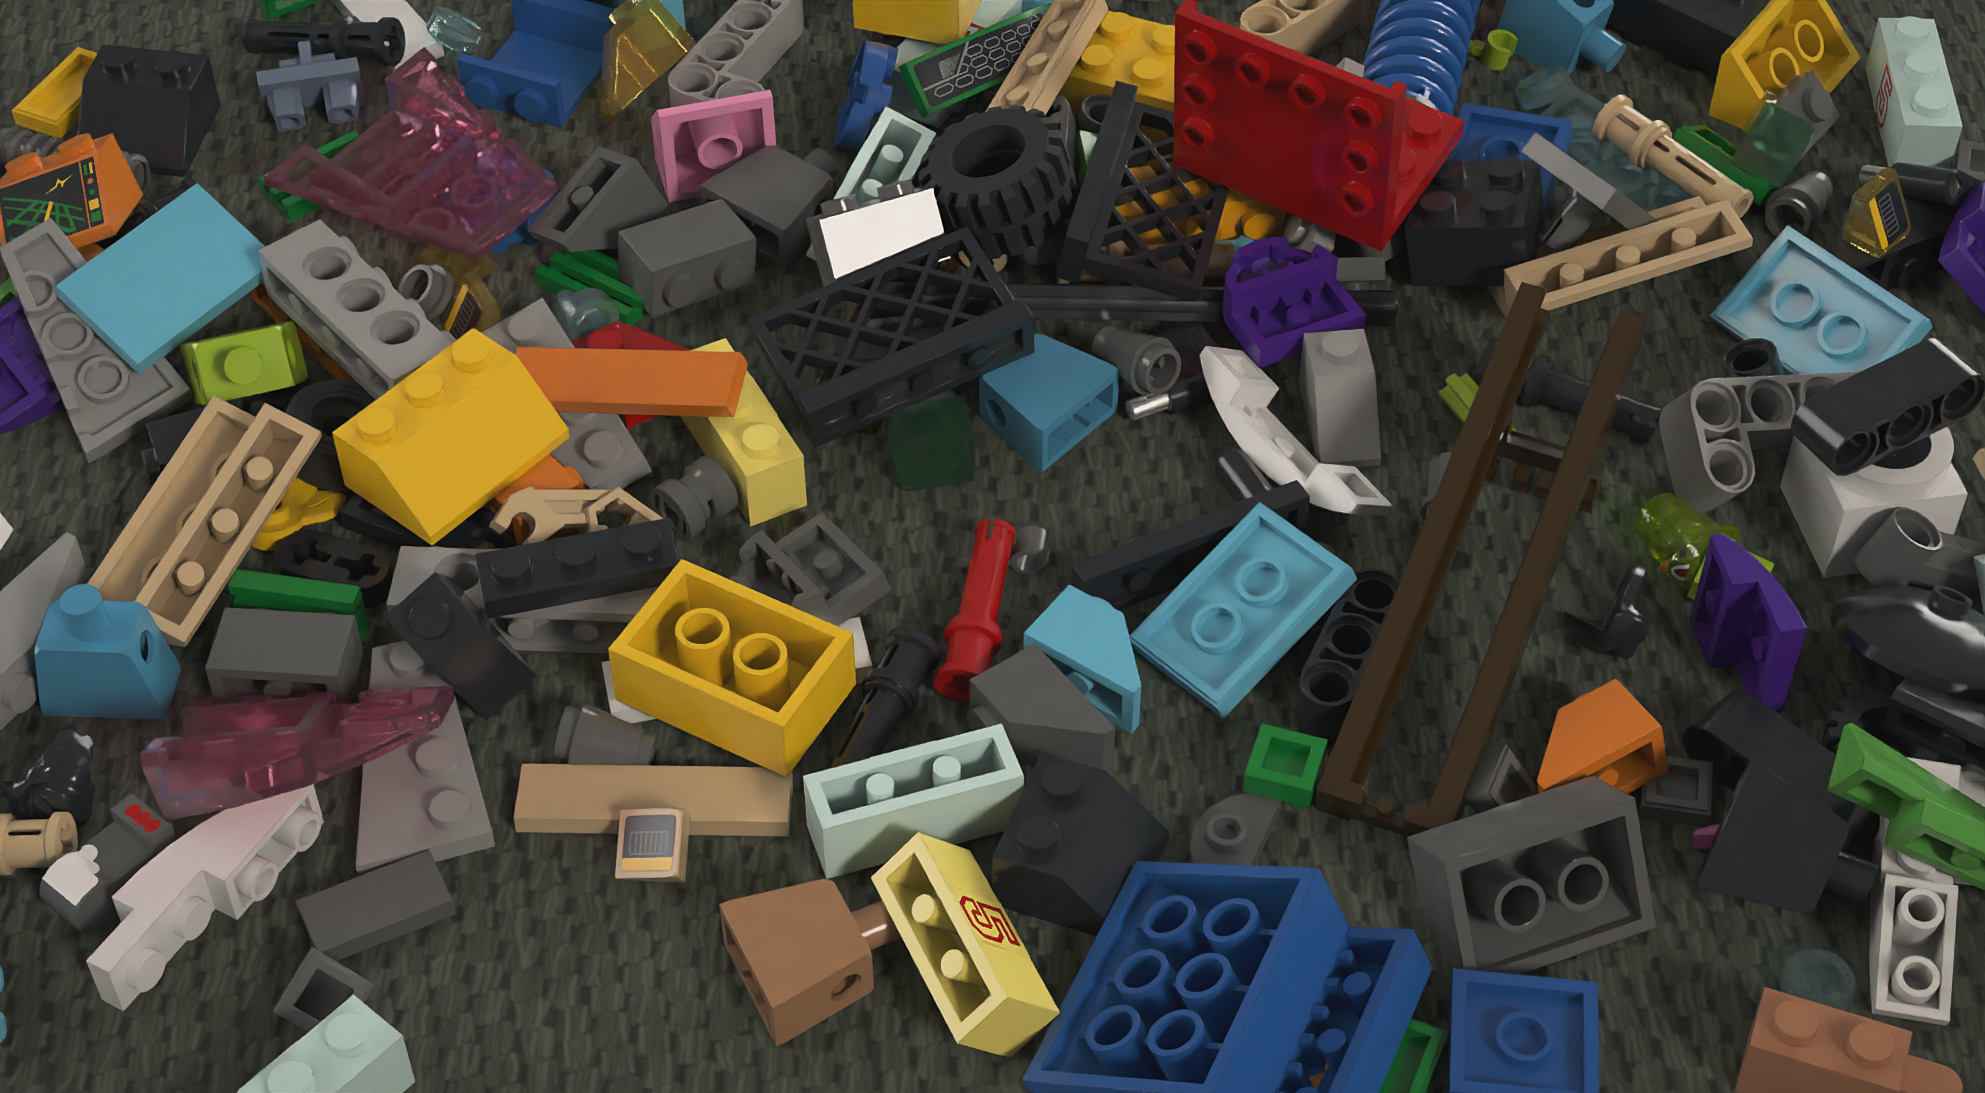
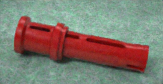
(974, 633)

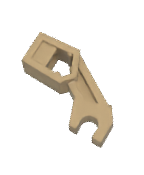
(562, 509)

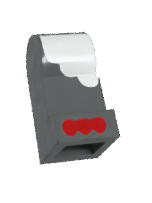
(84, 881)

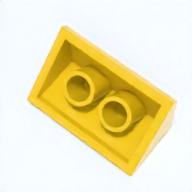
(1775, 48)

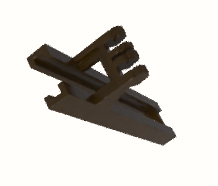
(1567, 480)

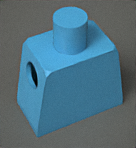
(1562, 32)
(1048, 400)
(103, 659)

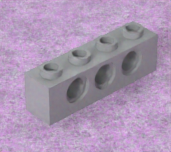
(349, 307)
(570, 627)

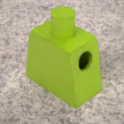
(244, 362)

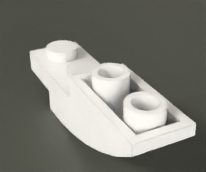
(212, 867)
(1912, 928)

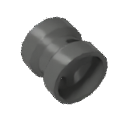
(695, 497)

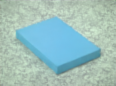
(165, 278)
(1817, 310)
(1242, 609)

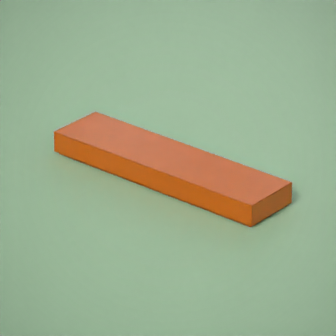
(637, 380)

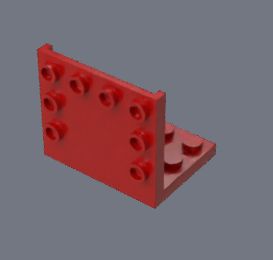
(1301, 130)

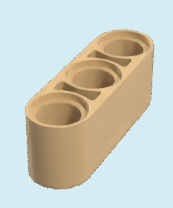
(1301, 23)

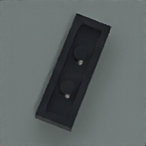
(576, 567)

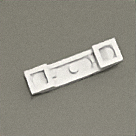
(1241, 397)

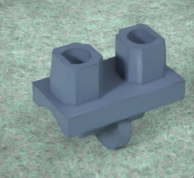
(310, 83)

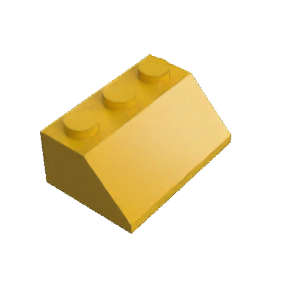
(449, 437)

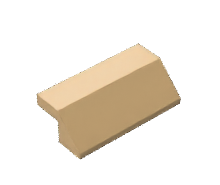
(1621, 257)
(204, 514)

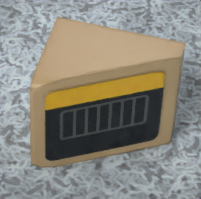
(653, 845)

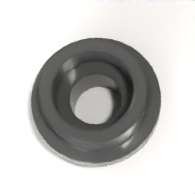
(429, 287)

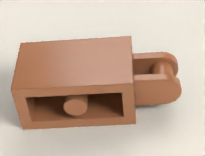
(1828, 1050)

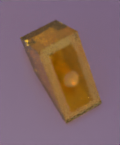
(638, 52)

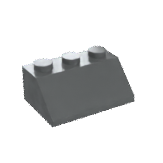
(1535, 878)

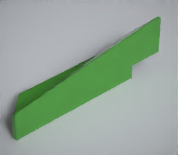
(1924, 812)

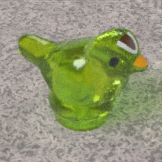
(1678, 535)

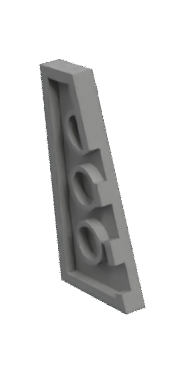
(423, 790)

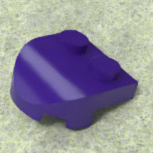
(1280, 294)

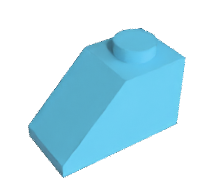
(1093, 651)

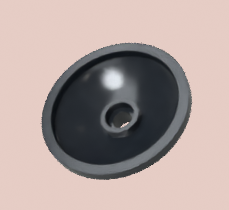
(1918, 635)

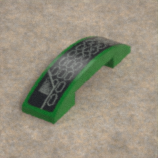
(969, 63)

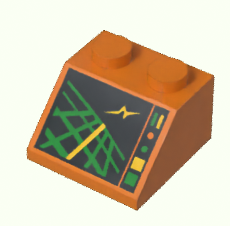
(81, 187)

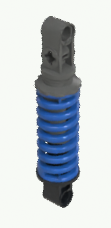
(1426, 50)

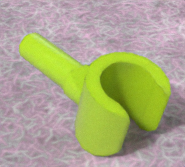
(1496, 50)

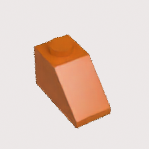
(1604, 737)

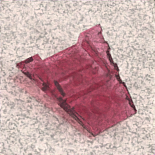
(426, 168)
(280, 745)

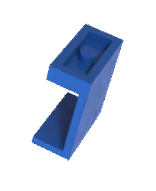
(544, 63)

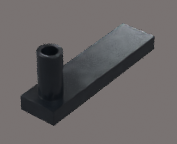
(1168, 556)

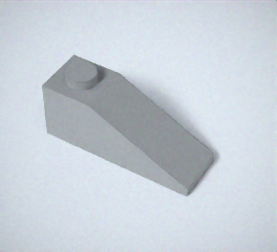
(22, 615)

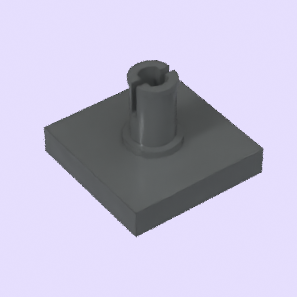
(1586, 199)

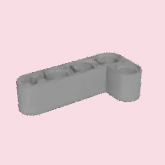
(737, 51)
(1721, 422)

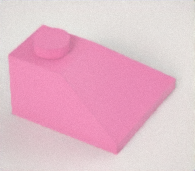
(707, 138)

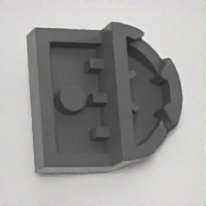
(813, 571)

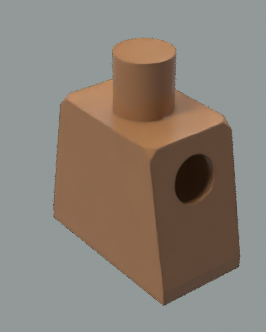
(803, 952)

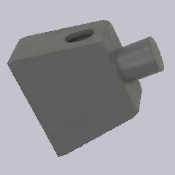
(774, 198)

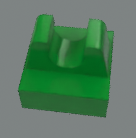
(1285, 765)

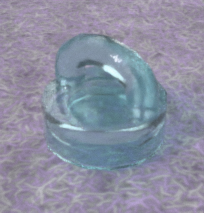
(585, 311)

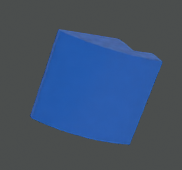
(1231, 989)

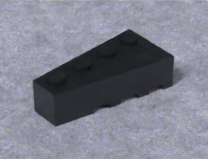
(1688, 30)

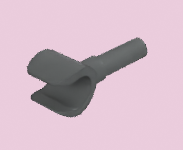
(1027, 554)

